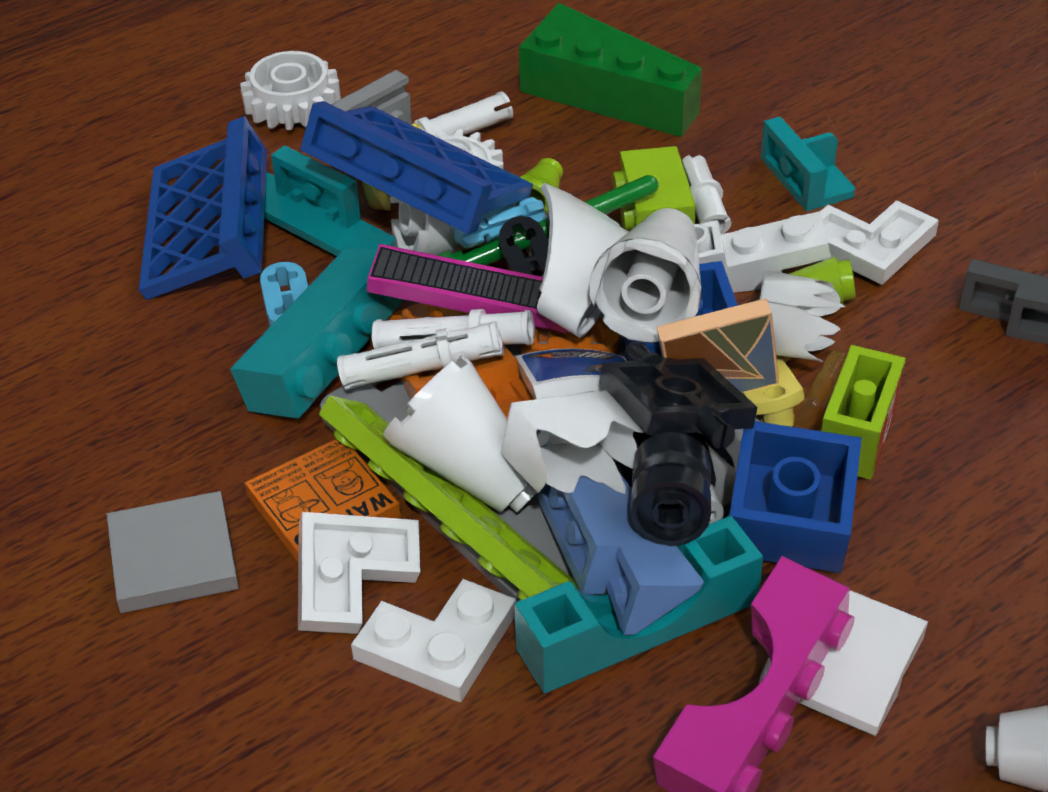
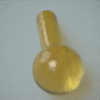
(811, 411)

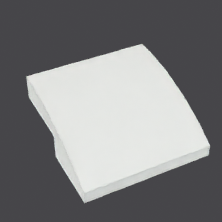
(869, 668)

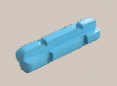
(494, 220)

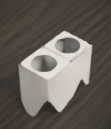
(797, 311)
(583, 435)

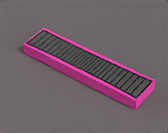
(455, 284)

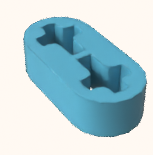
(272, 279)

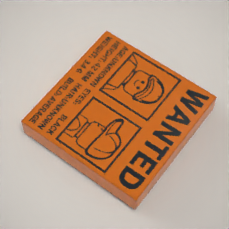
(320, 481)

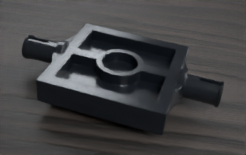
(677, 395)

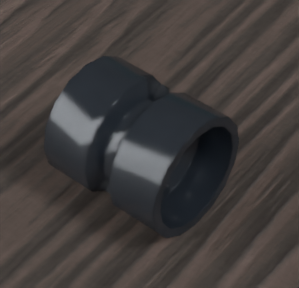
(671, 489)

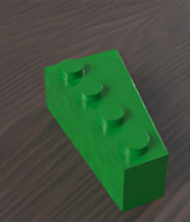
(608, 72)

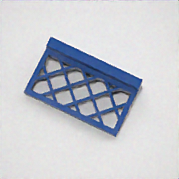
(411, 164)
(238, 202)

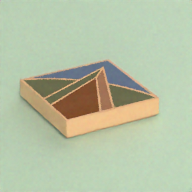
(733, 340)

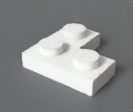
(883, 245)
(342, 552)
(442, 652)

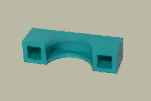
(577, 634)

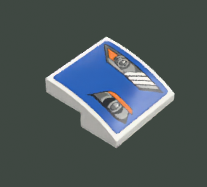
(563, 371)

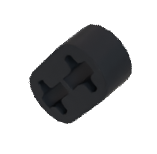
(513, 254)

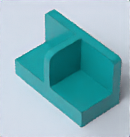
(804, 165)

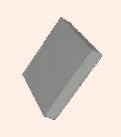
(171, 552)

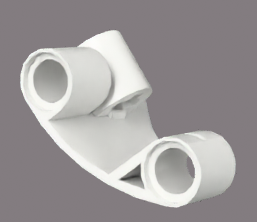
(576, 242)

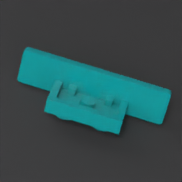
(318, 204)

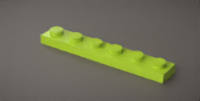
(462, 515)

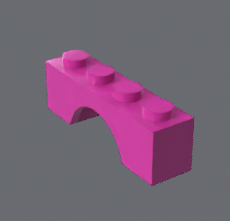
(722, 746)

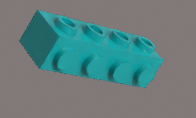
(301, 348)

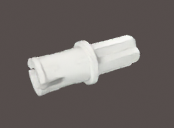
(705, 192)

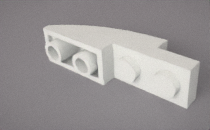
(762, 248)

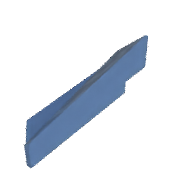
(609, 553)

